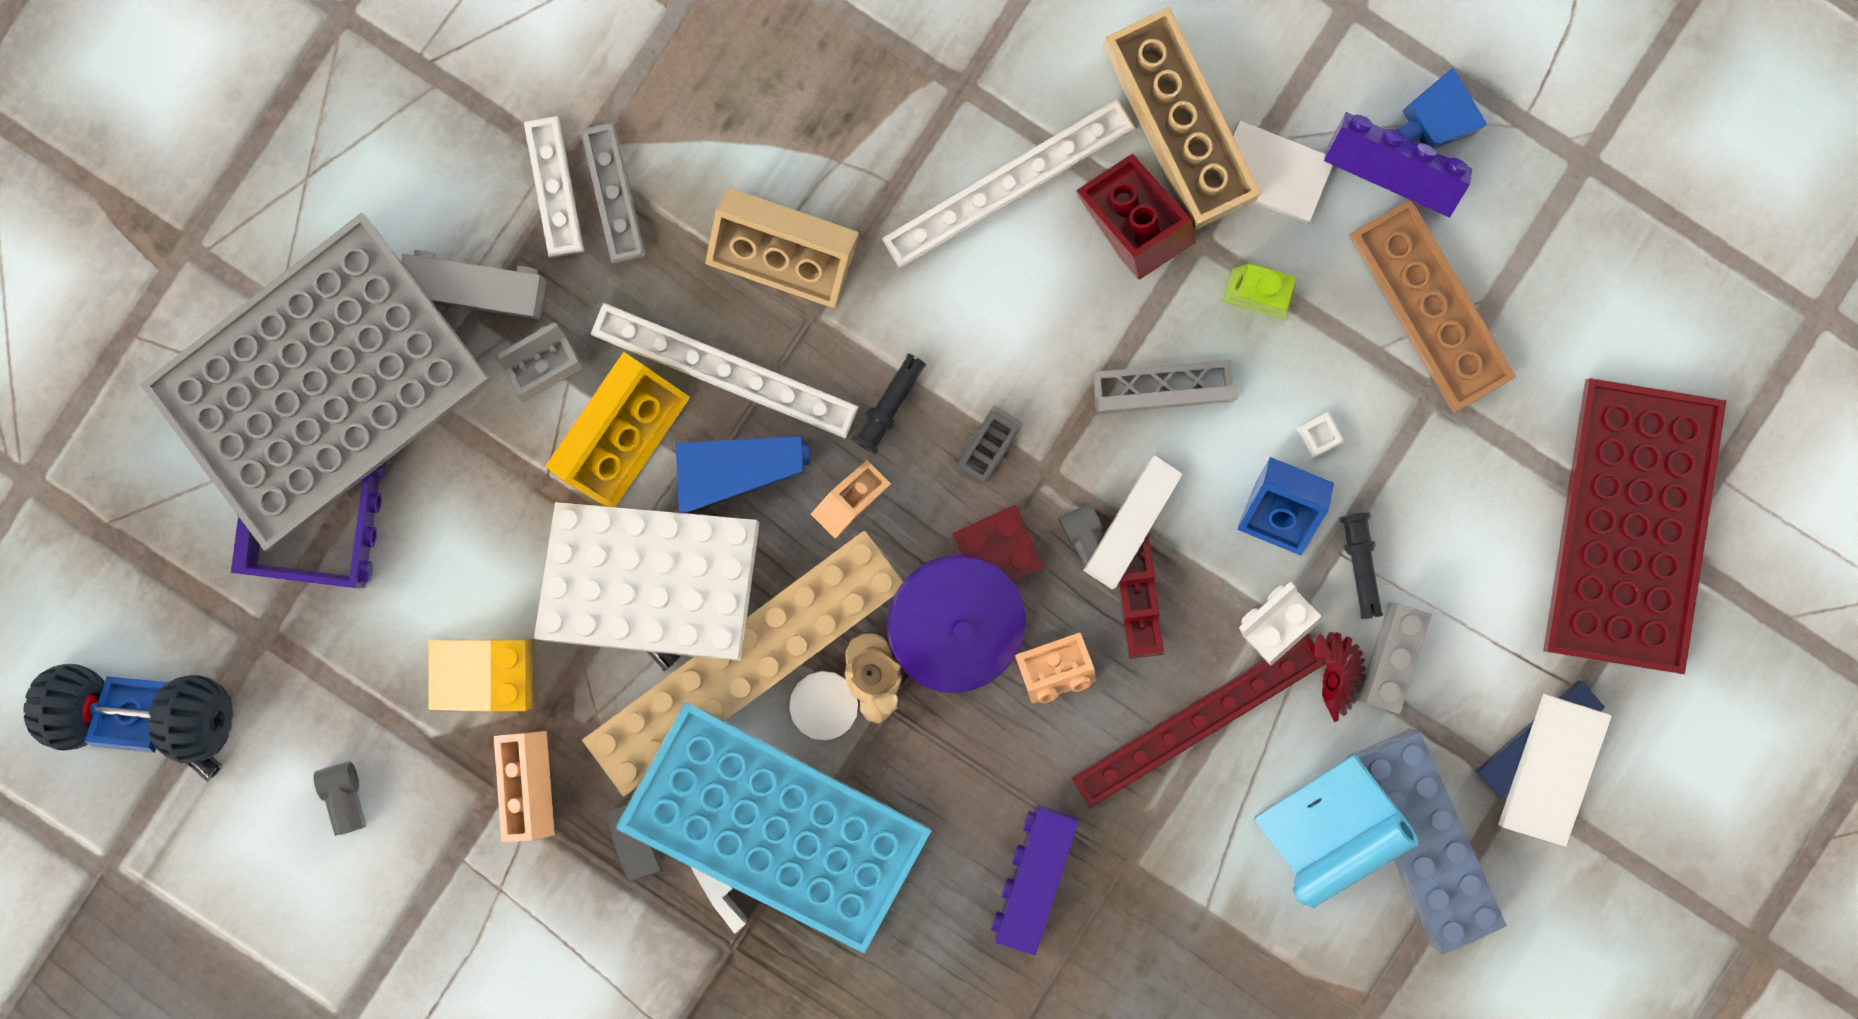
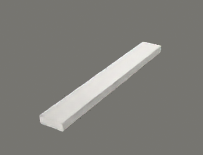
(1008, 183)
(724, 370)

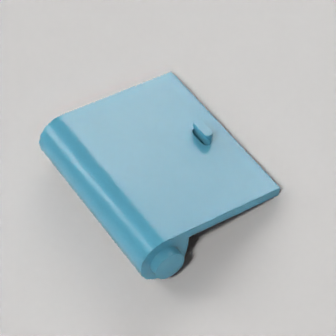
(1340, 836)

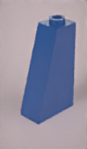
(730, 468)

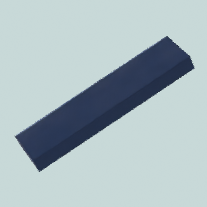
(1501, 768)

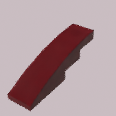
(1140, 605)

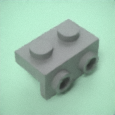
(539, 361)

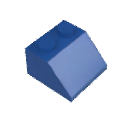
(1286, 506)

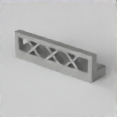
(1168, 398)

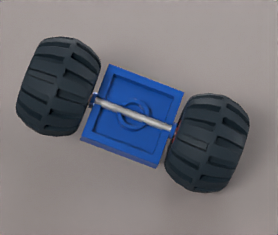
(179, 717)

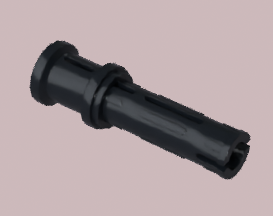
(880, 418)
(1359, 547)

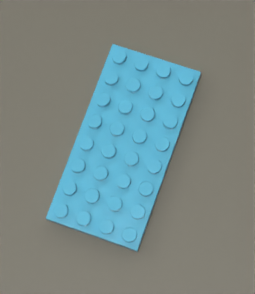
(773, 827)

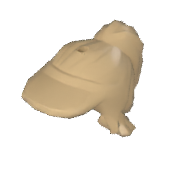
(879, 690)

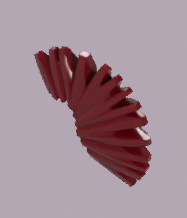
(1340, 672)

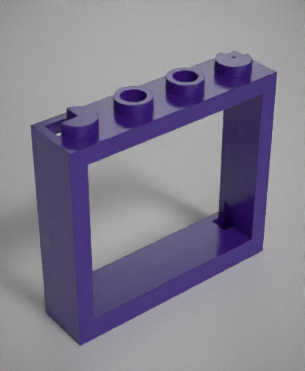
(247, 548)

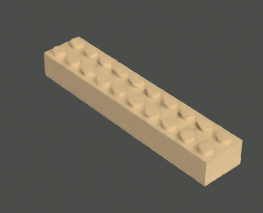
(774, 644)

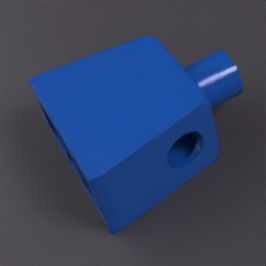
(1442, 113)

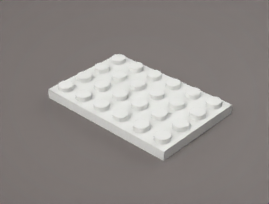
(647, 581)

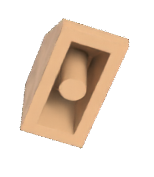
(850, 498)

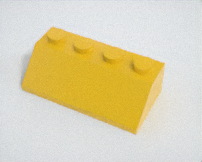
(617, 431)

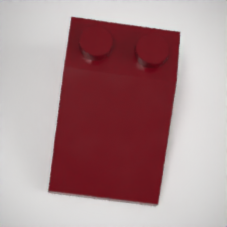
(1137, 216)

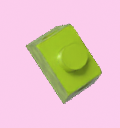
(1260, 290)

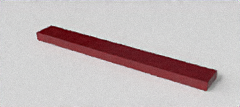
(1195, 722)

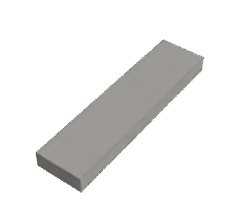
(613, 193)

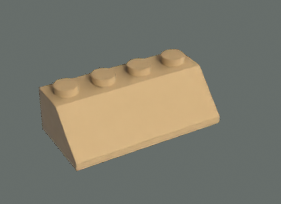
(780, 247)

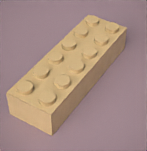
(1181, 118)

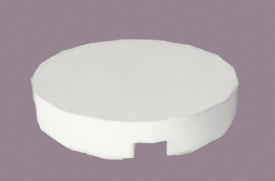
(823, 705)

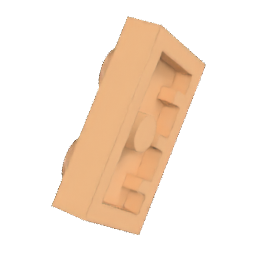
(1056, 668)

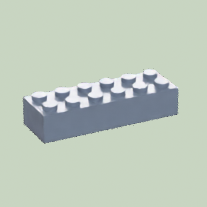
(1443, 868)

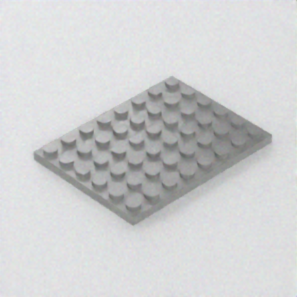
(315, 382)

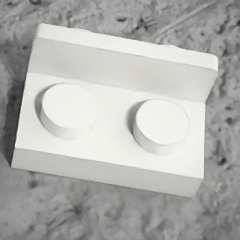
(1279, 623)

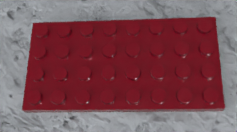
(1635, 526)

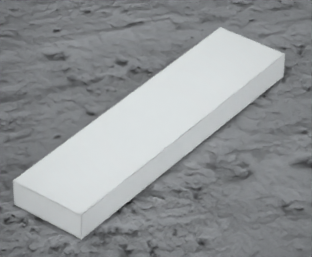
(554, 187)
(1133, 522)

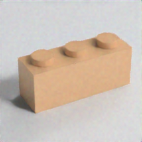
(524, 786)

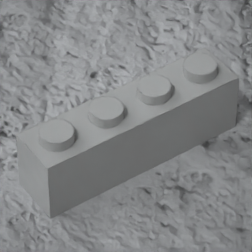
(478, 287)

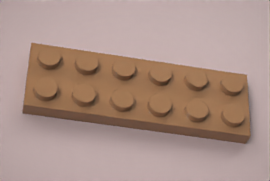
(1432, 306)

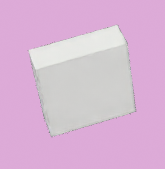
(1320, 435)

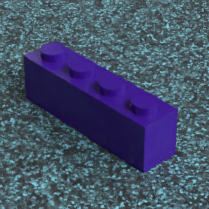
(1398, 164)
(1035, 879)

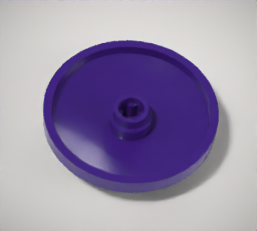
(956, 623)

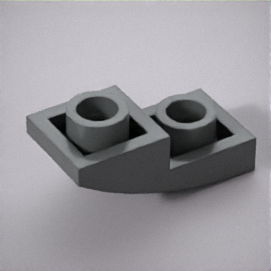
(635, 856)

